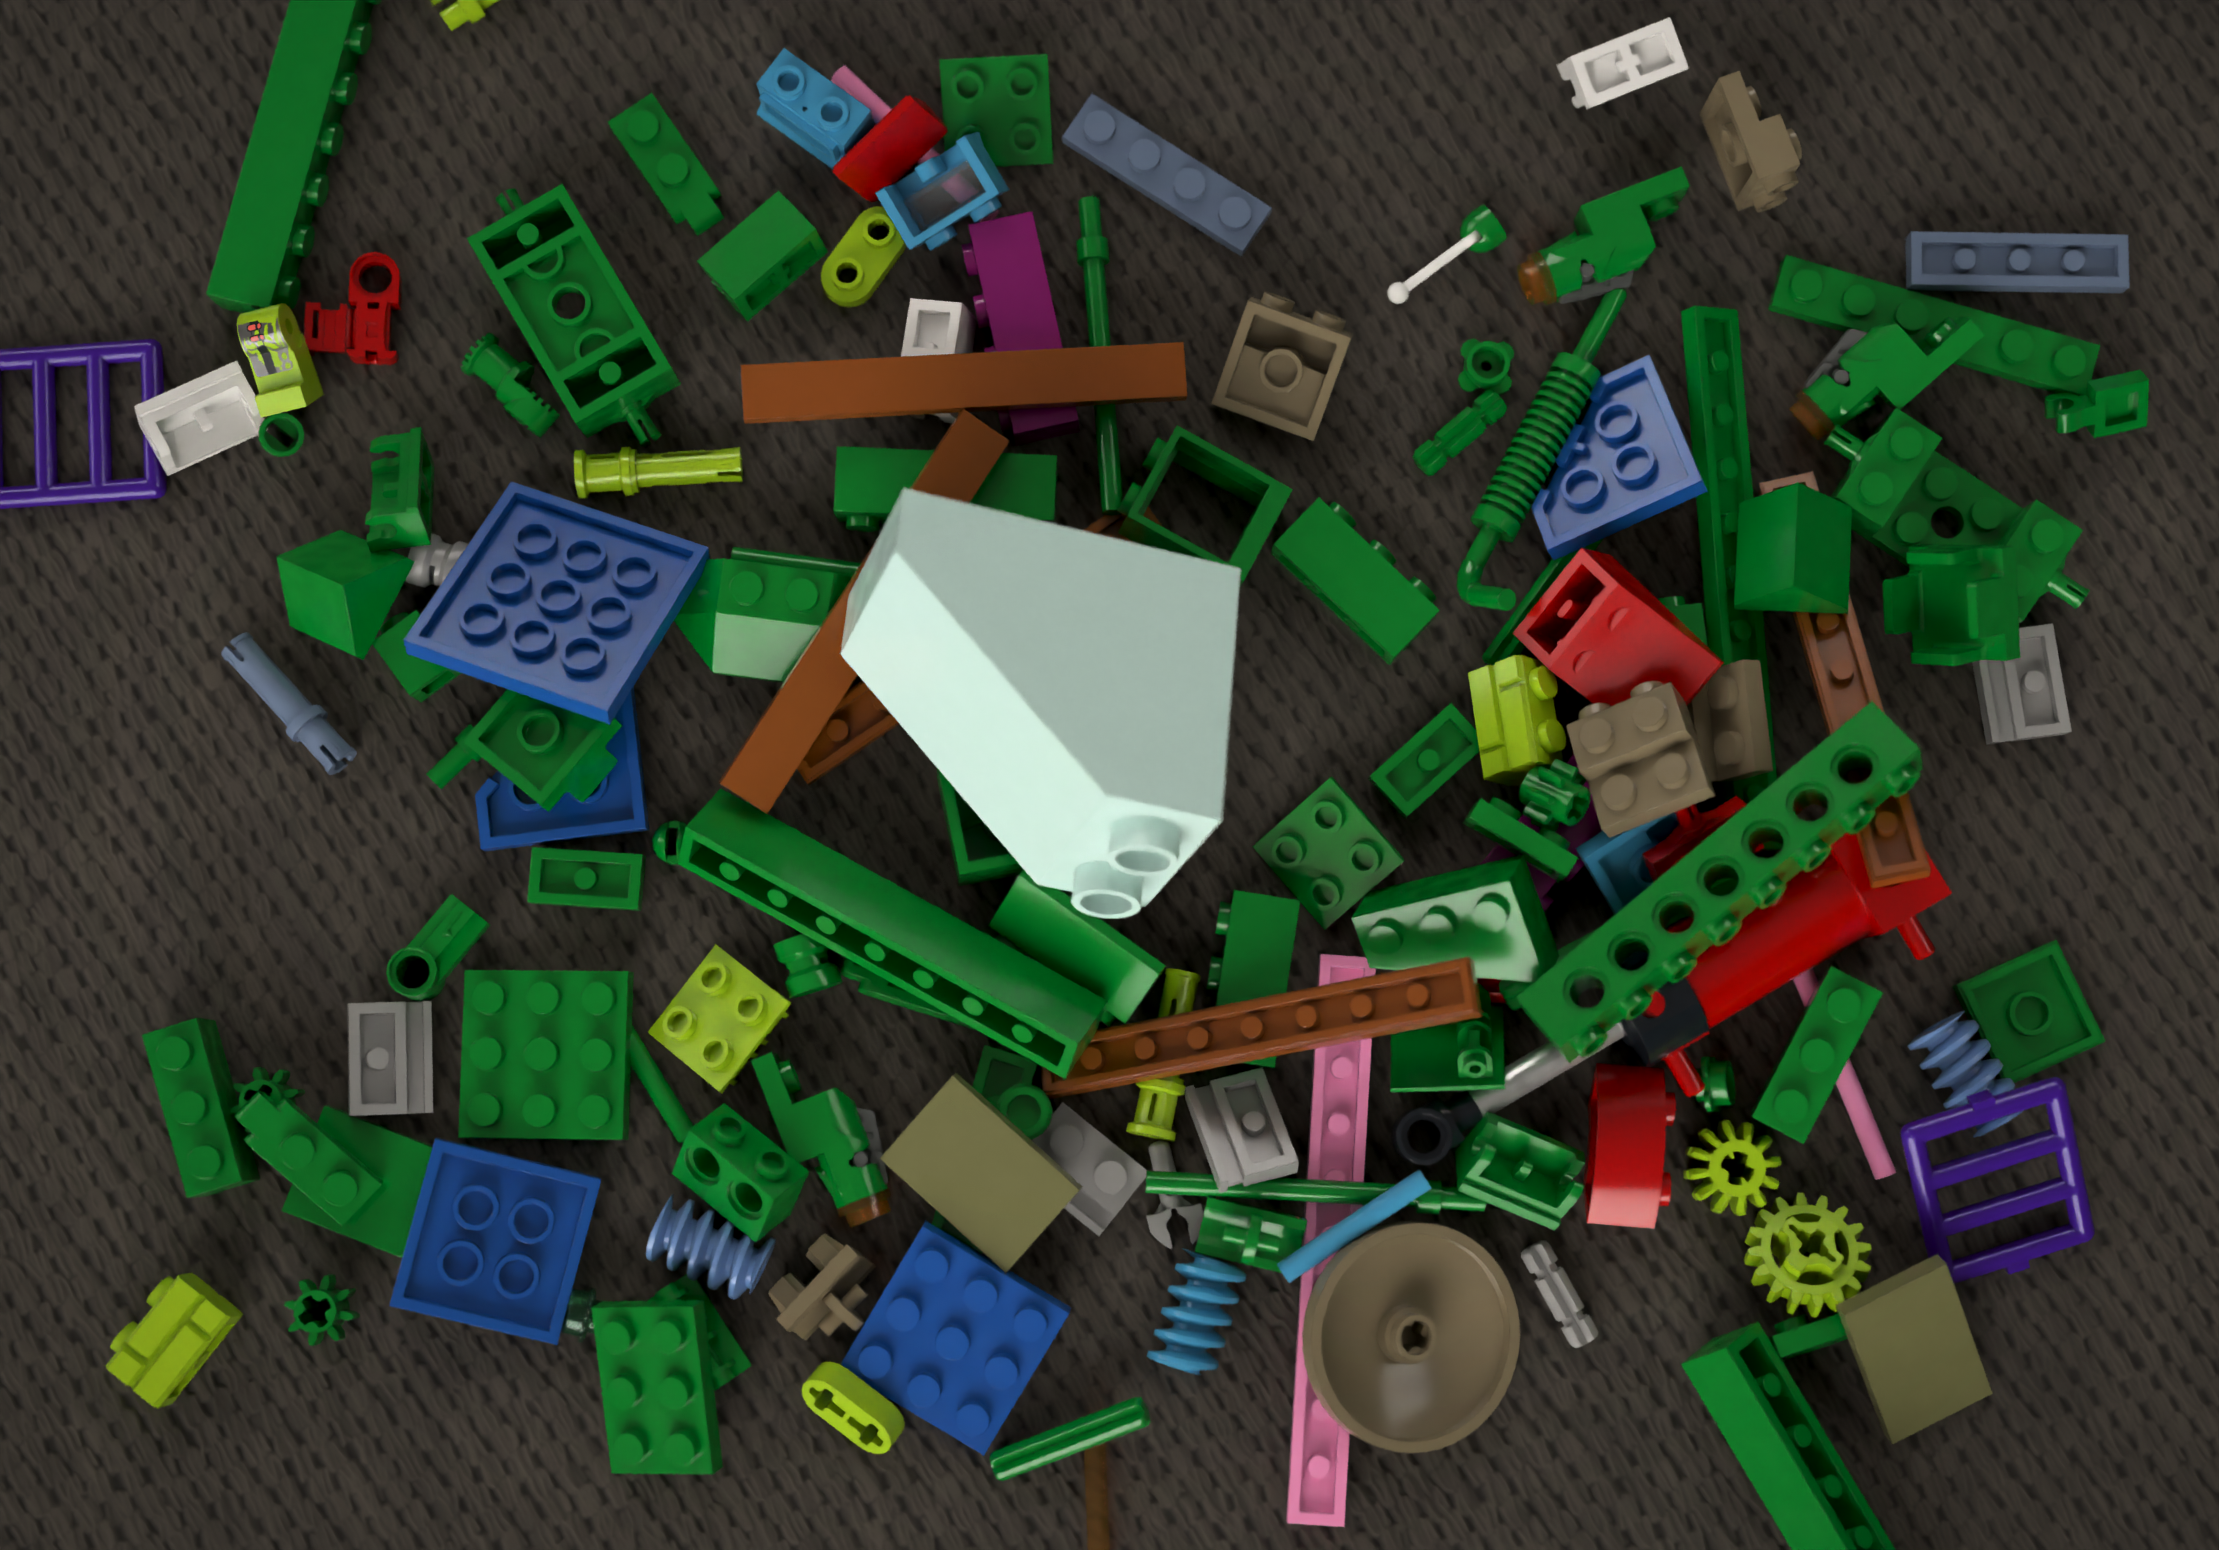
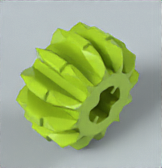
(1748, 1157)

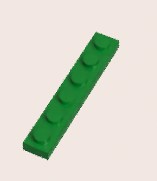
(2006, 350)

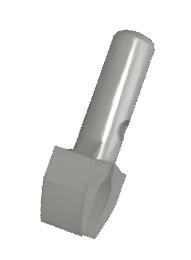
(1163, 1160)

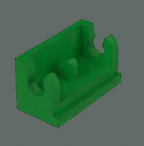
(763, 255)
(401, 493)
(1519, 1170)

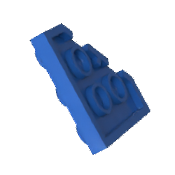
(1618, 463)
(615, 807)

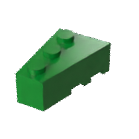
(1467, 912)

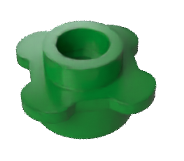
(1495, 354)
(1719, 1084)

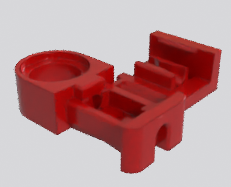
(363, 328)

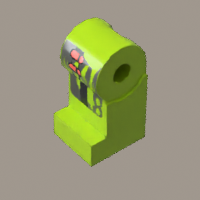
(278, 359)

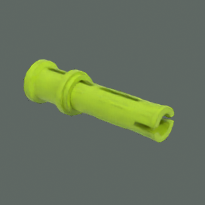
(630, 471)
(1159, 1096)

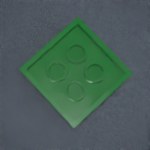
(546, 1054)

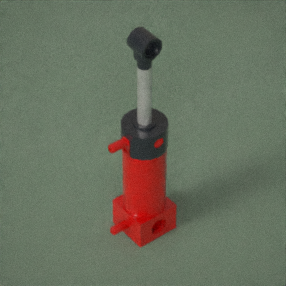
(1804, 927)

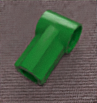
(439, 943)

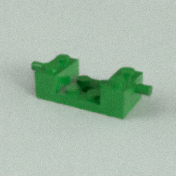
(606, 356)
(1902, 480)

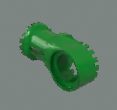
(509, 380)

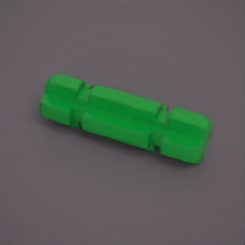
(1459, 432)

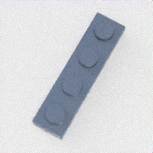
(1166, 175)
(2017, 262)

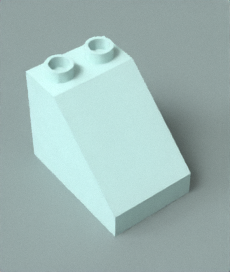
(1055, 687)

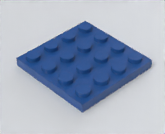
(558, 602)

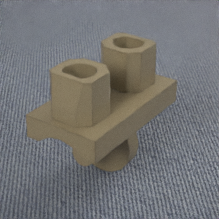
(829, 1296)

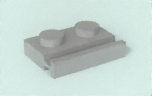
(2024, 694)
(390, 1058)
(1241, 1129)
(1095, 1163)

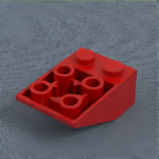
(1611, 634)

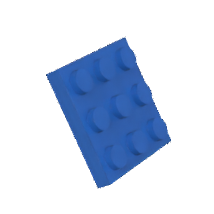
(495, 1241)
(955, 1338)

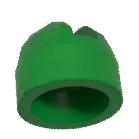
(287, 425)
(661, 839)

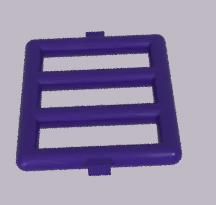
(97, 360)
(2069, 1186)

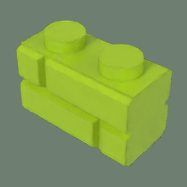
(1515, 718)
(172, 1338)

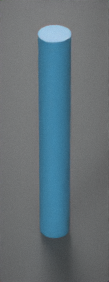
(1353, 1226)

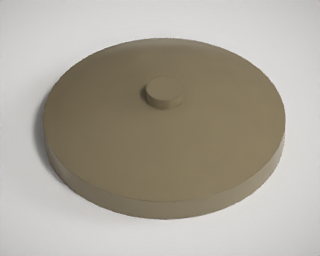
(1411, 1336)

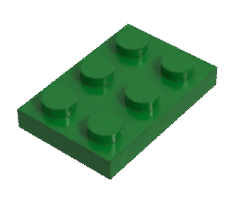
(657, 1387)

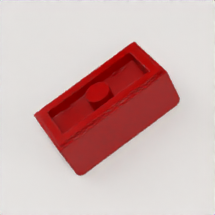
(890, 148)

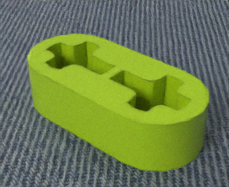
(853, 1407)

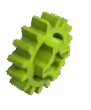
(1793, 1233)

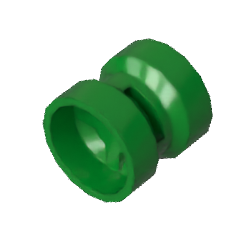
(807, 966)

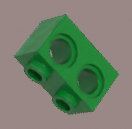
(740, 1172)

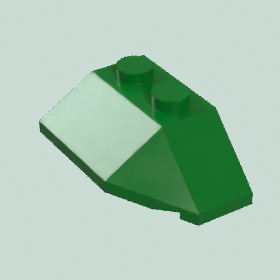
(756, 615)

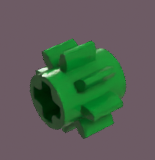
(1554, 795)
(262, 1082)
(308, 1303)

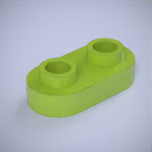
(865, 255)

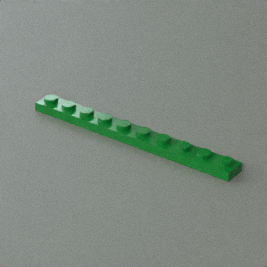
(1724, 463)

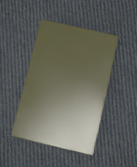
(981, 1172)
(1914, 1348)

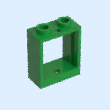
(1218, 468)

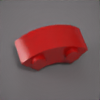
(1627, 1146)

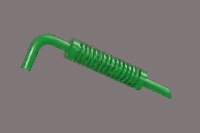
(1532, 454)

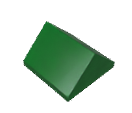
(1793, 552)
(341, 589)

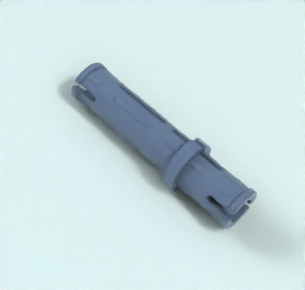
(303, 720)

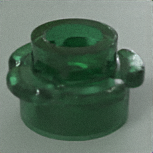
(578, 1316)

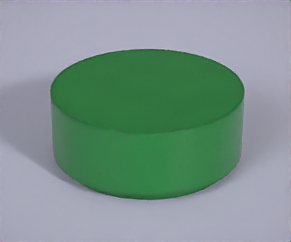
(1027, 1109)

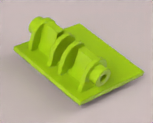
(720, 1019)

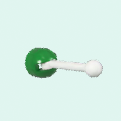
(1478, 233)

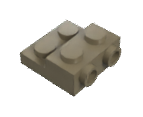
(1753, 154)
(1283, 365)
(1733, 723)
(1640, 757)

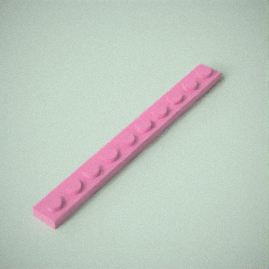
(1334, 1153)

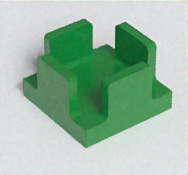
(1956, 603)
(544, 747)

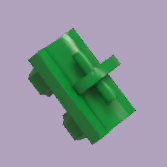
(1248, 1233)

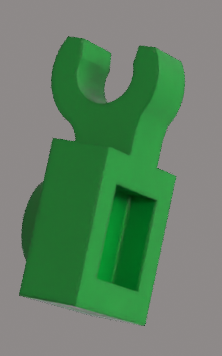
(2110, 406)

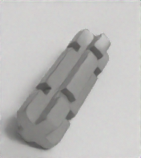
(1559, 1294)

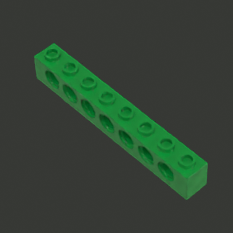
(1864, 741)

